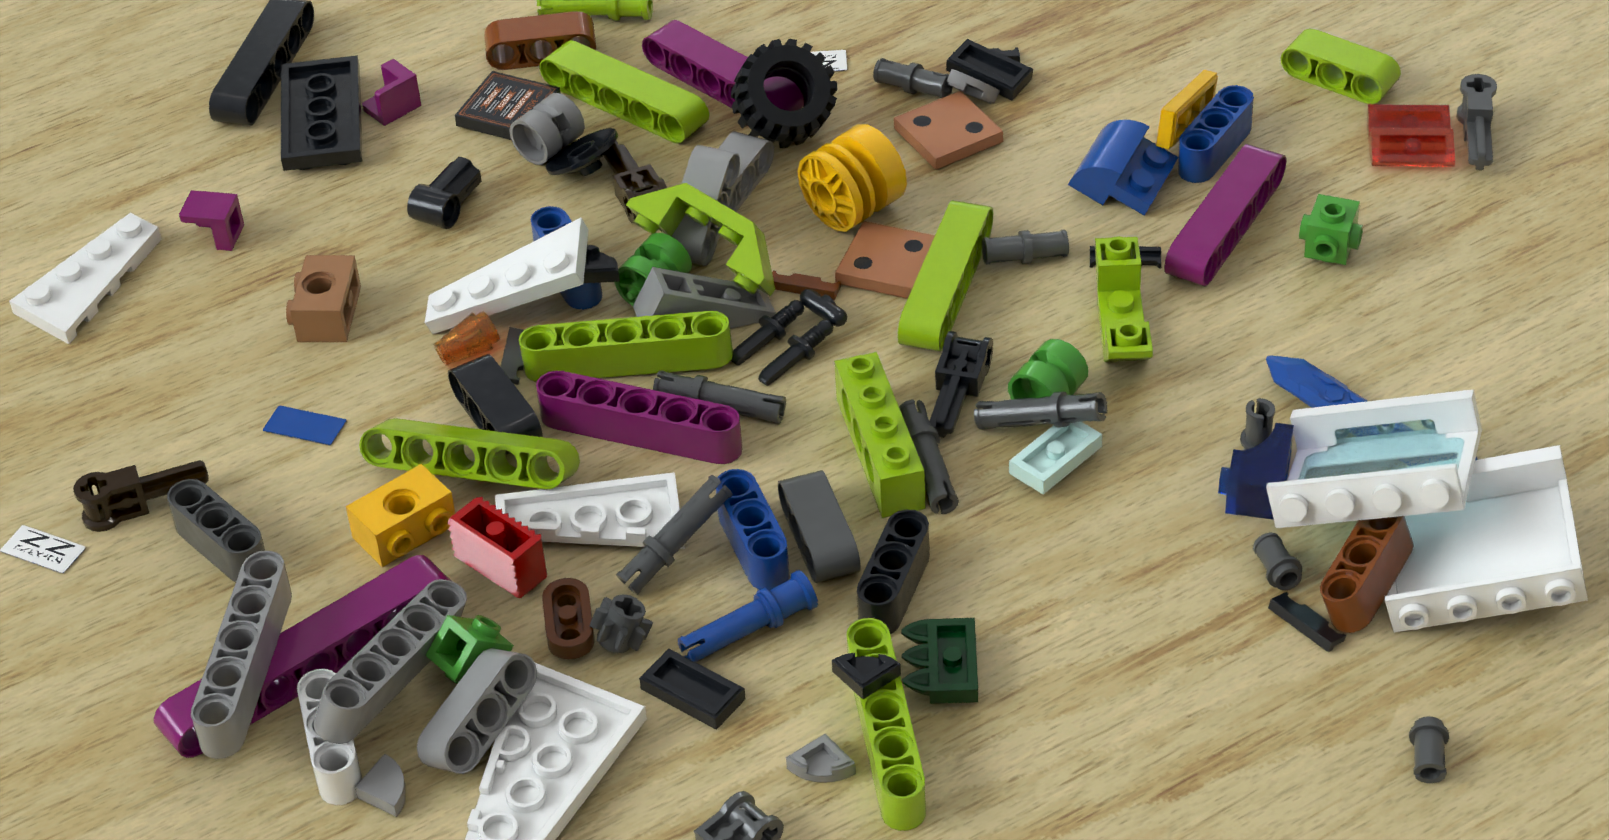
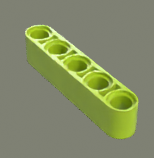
(624, 91)
(945, 276)
(628, 345)
(488, 448)
(889, 735)

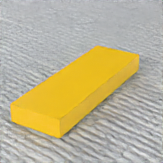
(1185, 108)

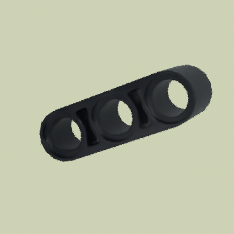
(492, 398)
(894, 569)

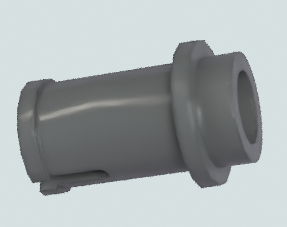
(1258, 424)
(1282, 569)
(1429, 743)

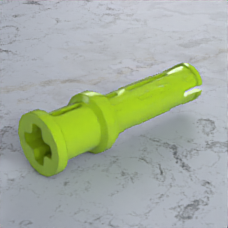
(613, 8)

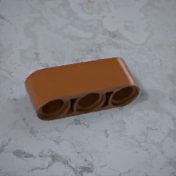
(516, 42)
(1365, 571)

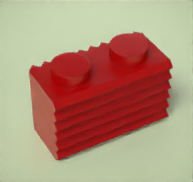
(498, 547)

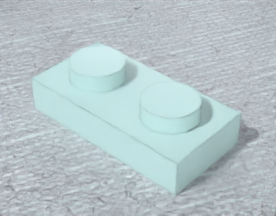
(1055, 455)

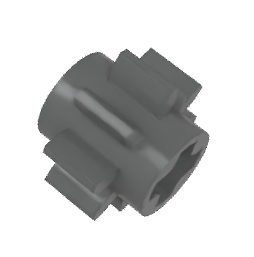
(621, 623)

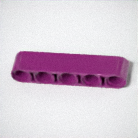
(710, 65)
(1225, 215)
(640, 417)

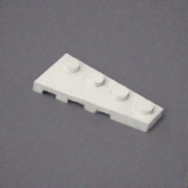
(518, 278)
(80, 282)
(597, 512)

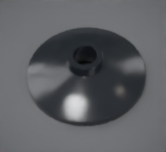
(583, 154)

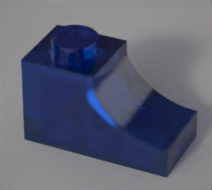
(1252, 470)

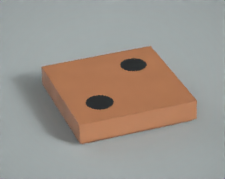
(948, 130)
(884, 259)

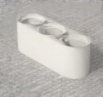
(333, 764)

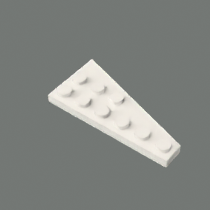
(551, 758)

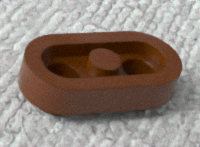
(568, 618)

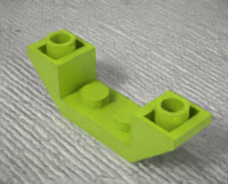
(666, 209)
(1119, 300)

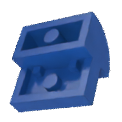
(1124, 166)

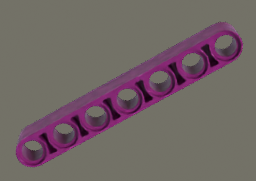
(317, 642)

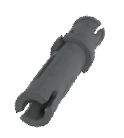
(744, 401)
(1056, 409)
(926, 443)
(674, 534)

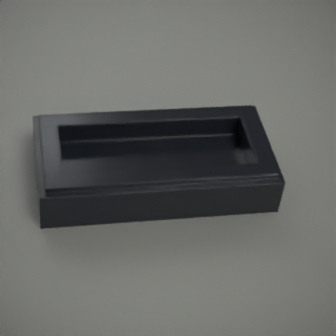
(990, 68)
(692, 688)

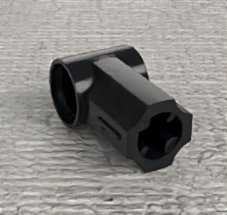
(442, 199)

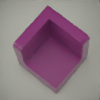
(397, 96)
(216, 211)

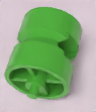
(656, 251)

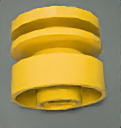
(852, 177)

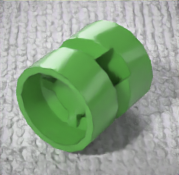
(1051, 369)

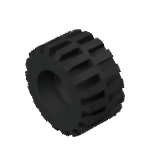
(801, 68)

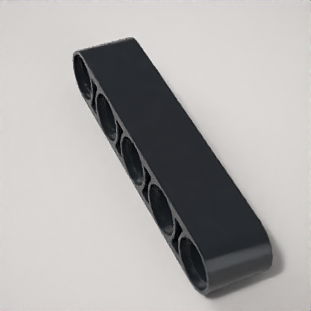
(257, 64)

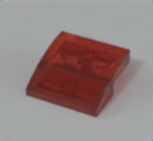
(1410, 135)

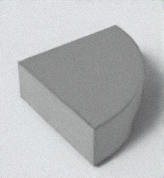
(972, 86)
(821, 761)
(383, 786)

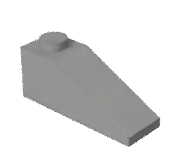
(682, 292)

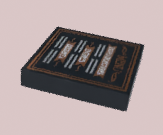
(501, 102)

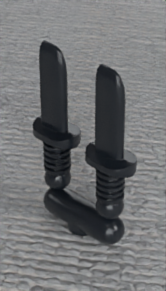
(801, 346)

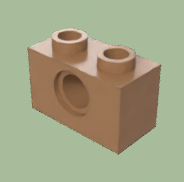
(324, 298)

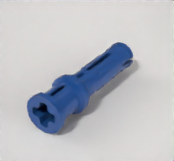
(767, 609)

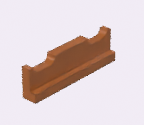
(798, 282)

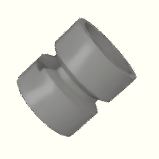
(547, 128)

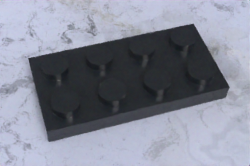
(321, 113)

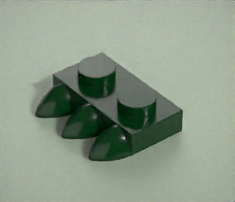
(944, 658)

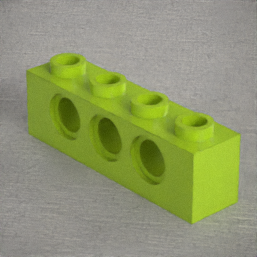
(879, 434)

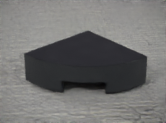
(600, 267)
(866, 673)

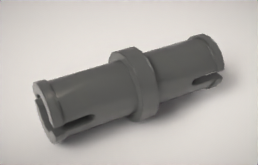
(912, 78)
(1025, 247)

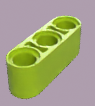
(1340, 66)

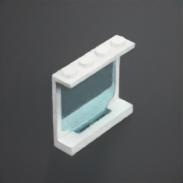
(1379, 460)

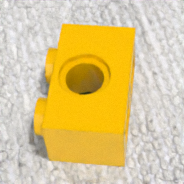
(401, 515)

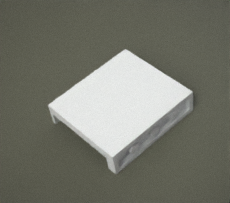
(1498, 555)

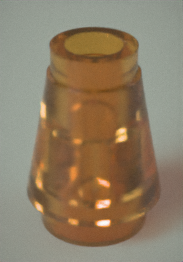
(468, 338)

